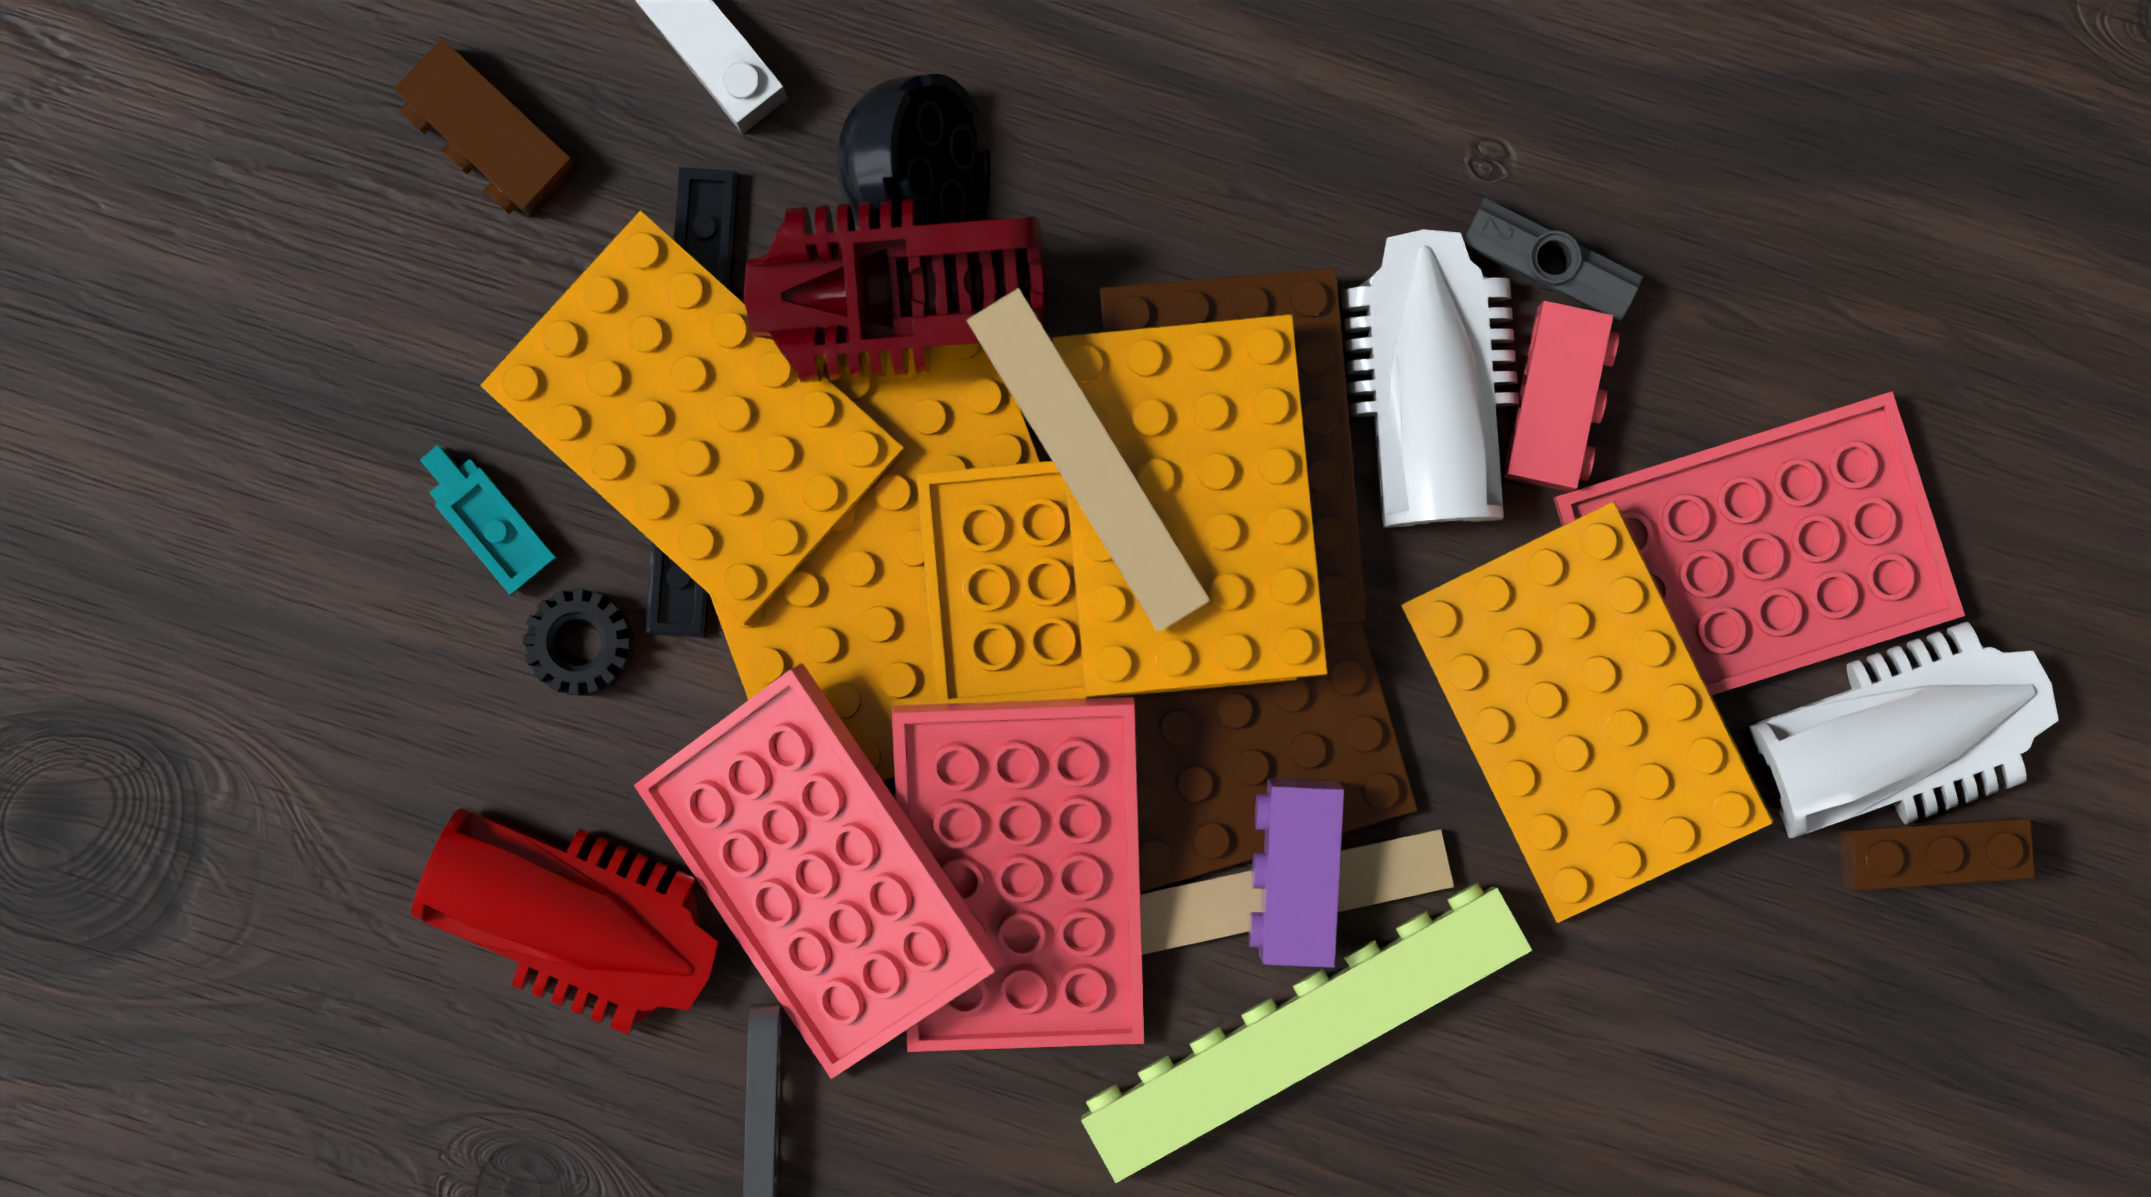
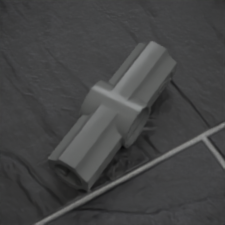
(1587, 277)

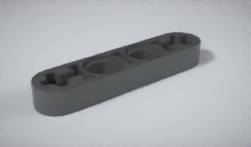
(762, 1100)

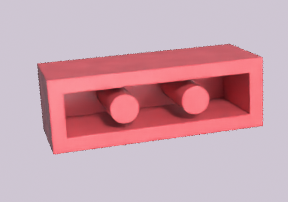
(1560, 397)

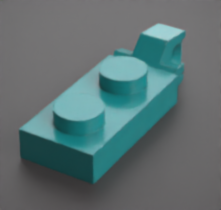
(487, 521)

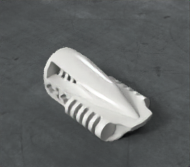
(1432, 379)
(1909, 733)

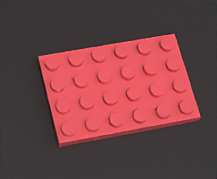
(1788, 542)
(1041, 842)
(818, 872)

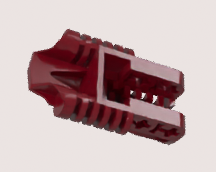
(886, 285)

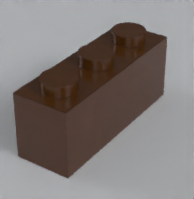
(483, 130)
(1936, 854)

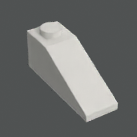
(718, 58)

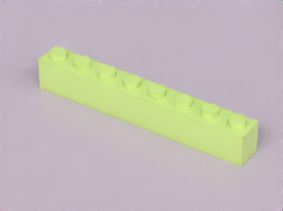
(1305, 1032)

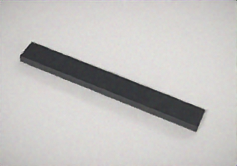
(707, 233)

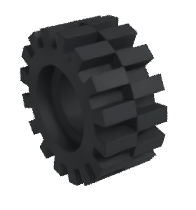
(543, 633)

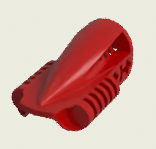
(569, 917)

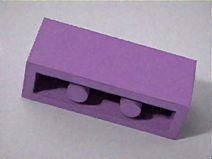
(1297, 872)

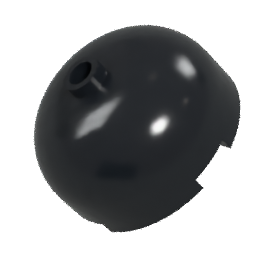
(903, 137)

